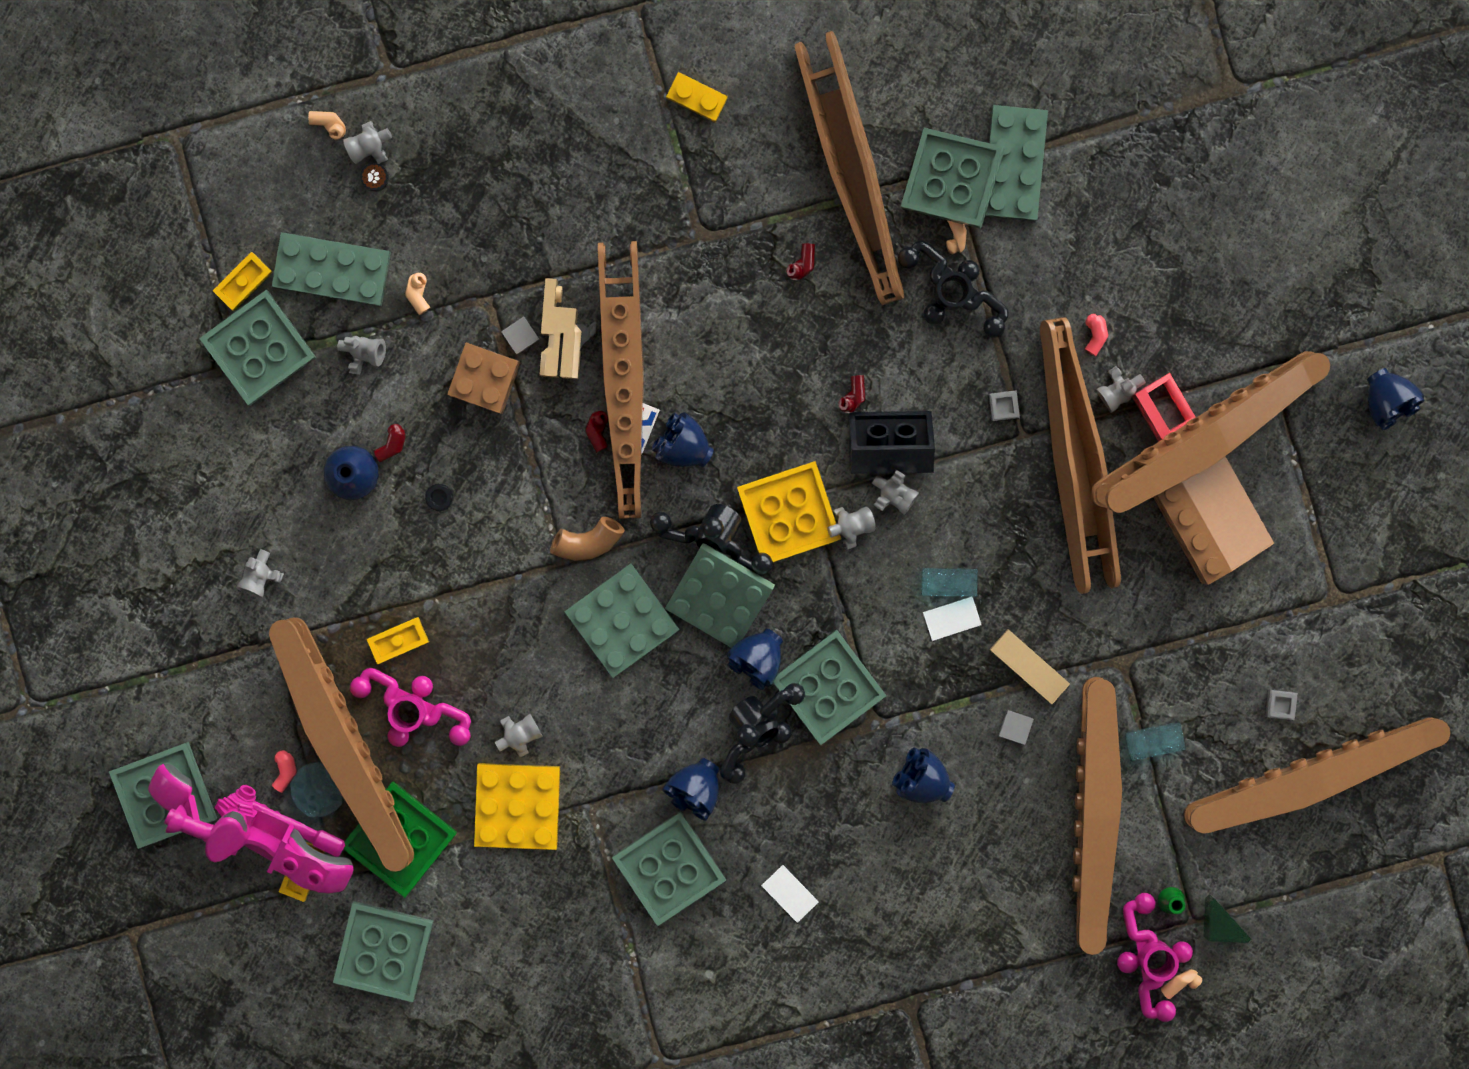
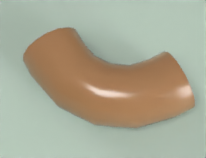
(588, 544)

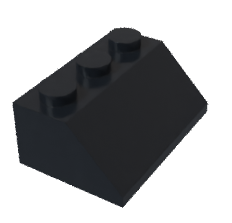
(891, 442)

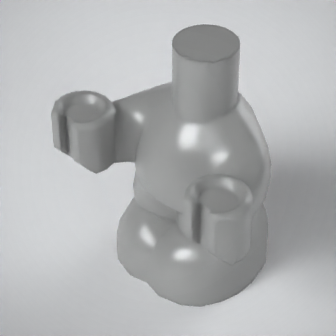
(367, 144)
(363, 350)
(1120, 391)
(894, 493)
(852, 525)
(256, 574)
(518, 734)

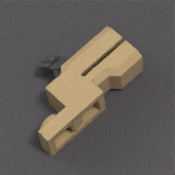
(564, 334)

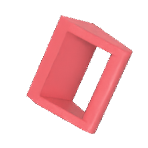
(1150, 411)

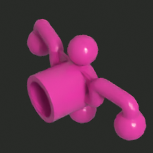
(428, 713)
(1147, 944)

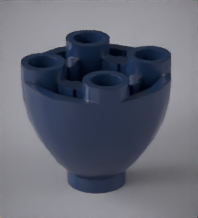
(1391, 398)
(682, 443)
(362, 477)
(757, 658)
(923, 778)
(695, 788)

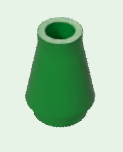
(1167, 897)

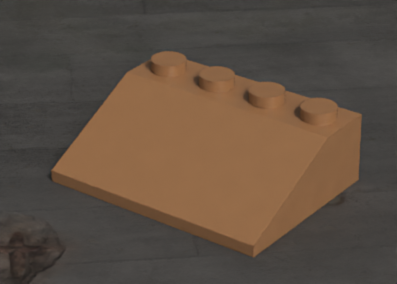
(1214, 521)

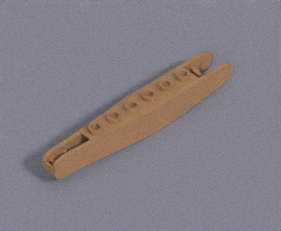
(852, 166)
(623, 376)
(1209, 435)
(1077, 456)
(338, 741)
(1316, 778)
(1098, 812)

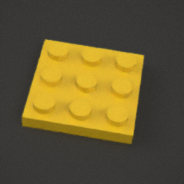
(788, 512)
(517, 806)

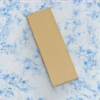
(1029, 666)

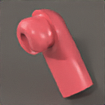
(1099, 332)
(287, 770)

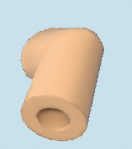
(330, 121)
(959, 235)
(414, 292)
(1180, 981)

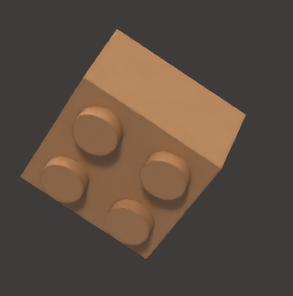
(484, 378)

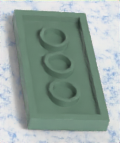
(1020, 171)
(331, 269)

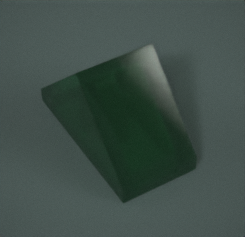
(1220, 925)

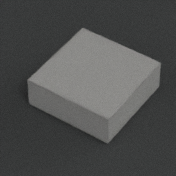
(520, 335)
(1004, 405)
(1281, 704)
(1015, 727)

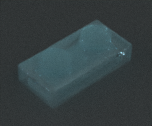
(949, 582)
(1155, 741)

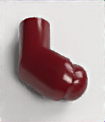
(804, 265)
(855, 396)
(595, 428)
(394, 443)

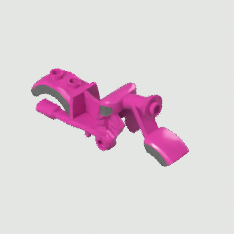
(256, 827)

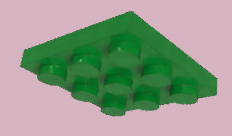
(424, 831)

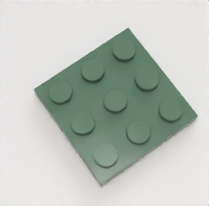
(952, 177)
(257, 347)
(719, 596)
(622, 620)
(834, 686)
(141, 810)
(669, 868)
(383, 951)

